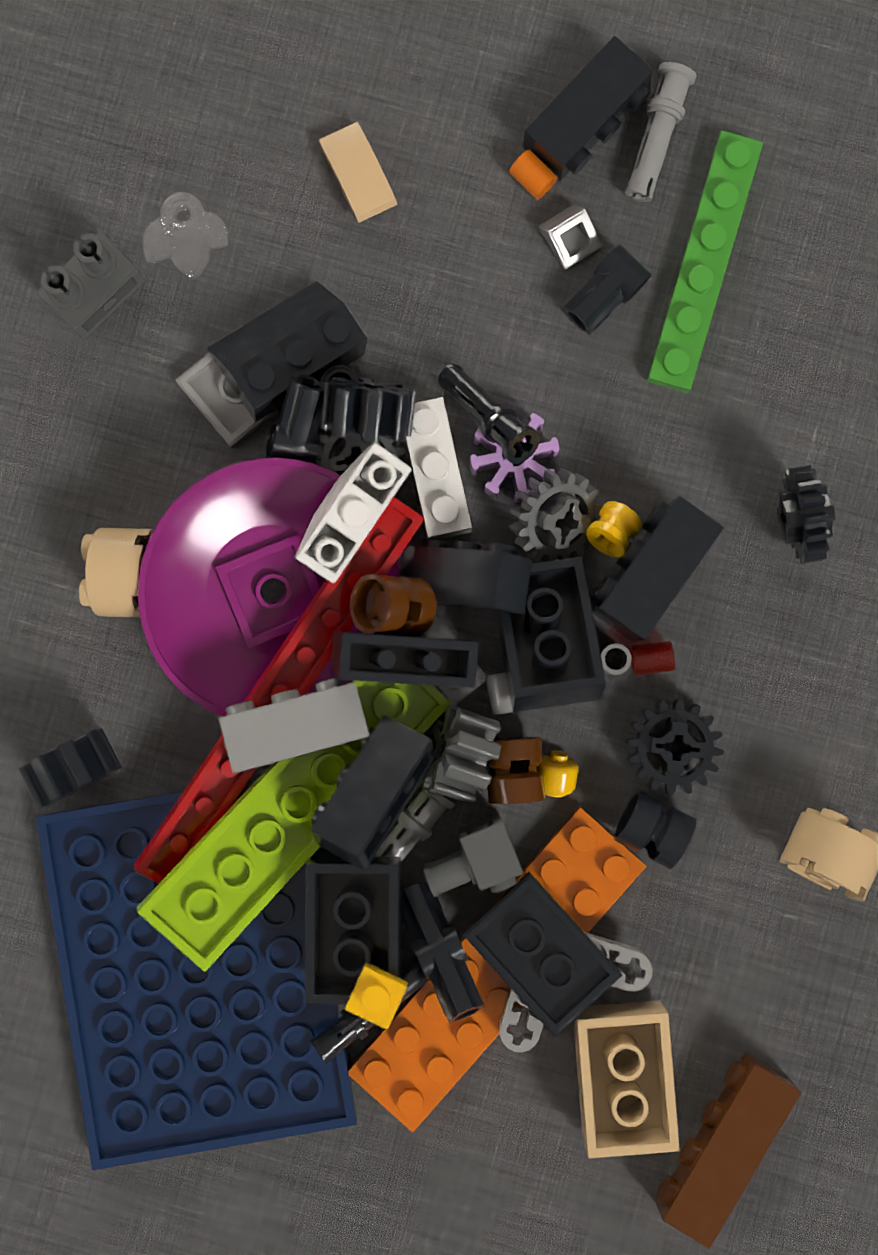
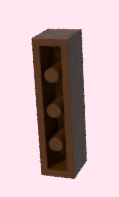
(726, 1149)

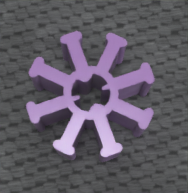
(506, 469)

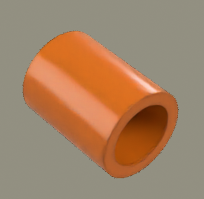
(533, 174)

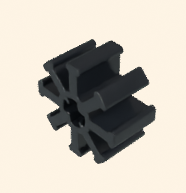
(368, 409)
(70, 768)

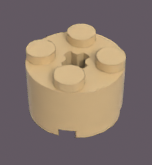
(113, 570)
(832, 853)

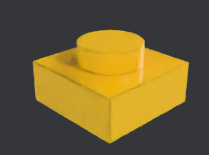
(376, 996)

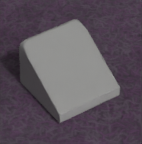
(570, 235)

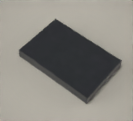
(542, 954)

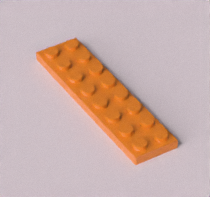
(425, 1054)

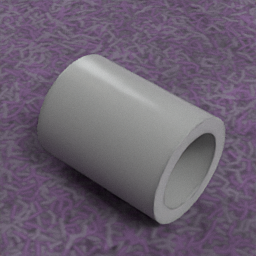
(626, 658)
(499, 693)

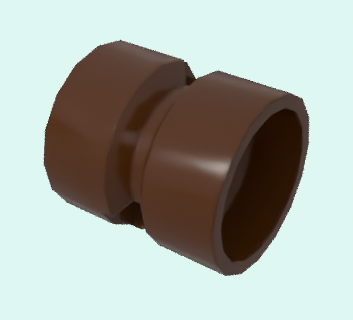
(392, 605)
(519, 785)

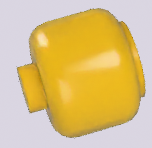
(559, 774)

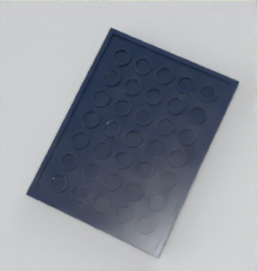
(160, 1046)

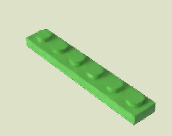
(704, 262)

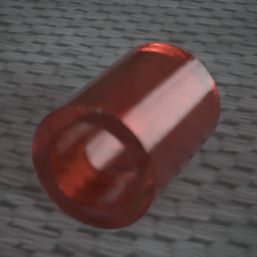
(652, 658)

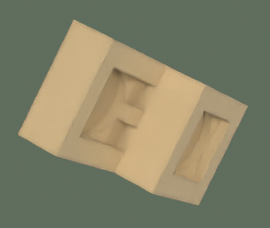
(358, 172)

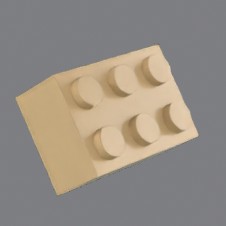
(626, 1079)

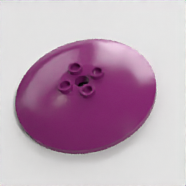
(207, 574)

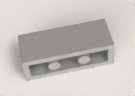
(293, 725)

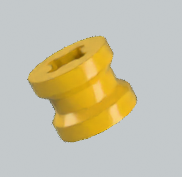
(614, 529)

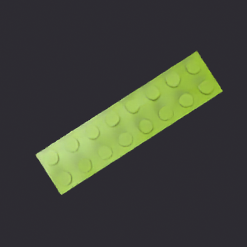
(268, 834)

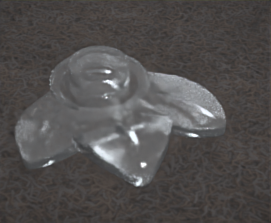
(184, 241)

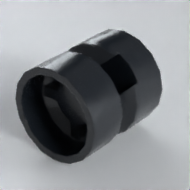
(659, 831)

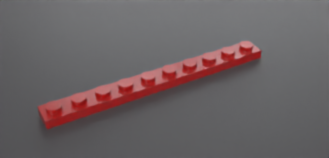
(292, 667)

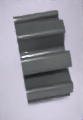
(462, 752)

